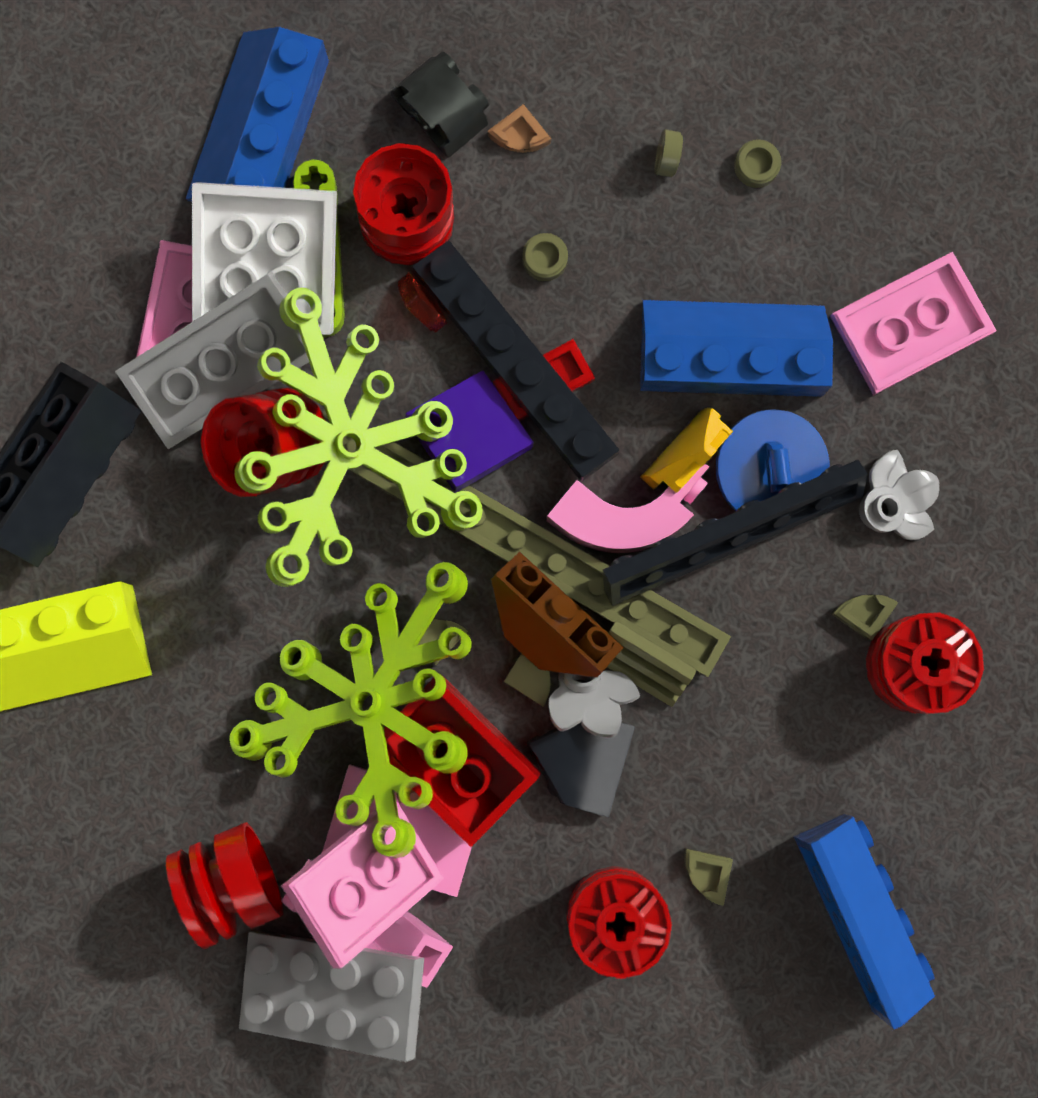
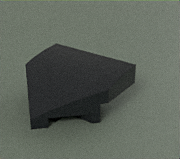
(582, 766)

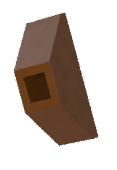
(549, 623)

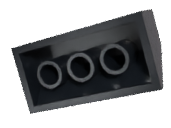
(57, 458)

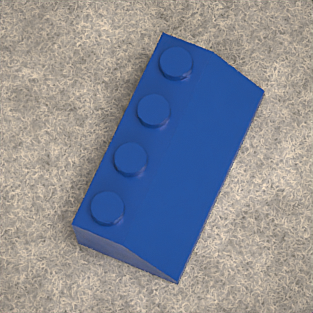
(263, 110)
(735, 348)
(866, 918)

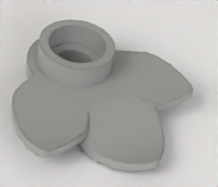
(905, 496)
(592, 703)

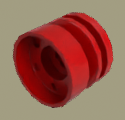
(410, 180)
(248, 425)
(896, 666)
(214, 889)
(597, 902)

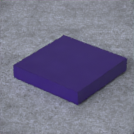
(481, 430)

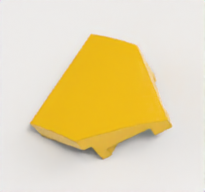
(688, 451)

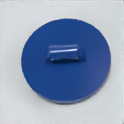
(768, 454)

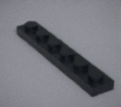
(515, 361)
(722, 537)

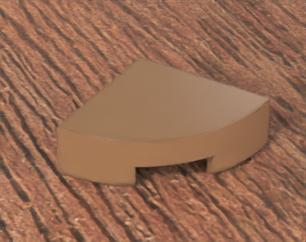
(520, 132)

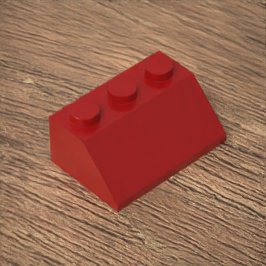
(488, 781)

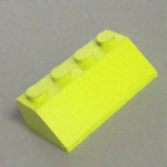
(70, 645)

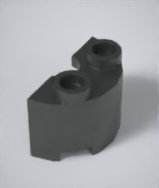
(443, 103)

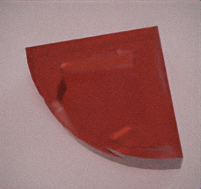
(420, 303)

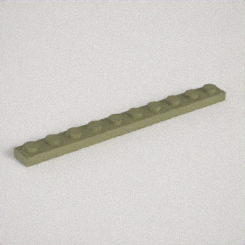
(569, 568)

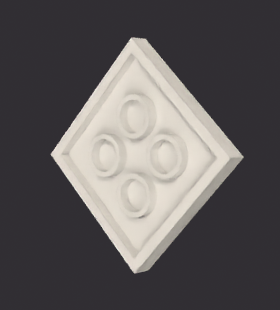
(262, 230)

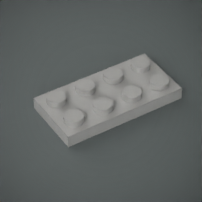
(212, 361)
(360, 1008)

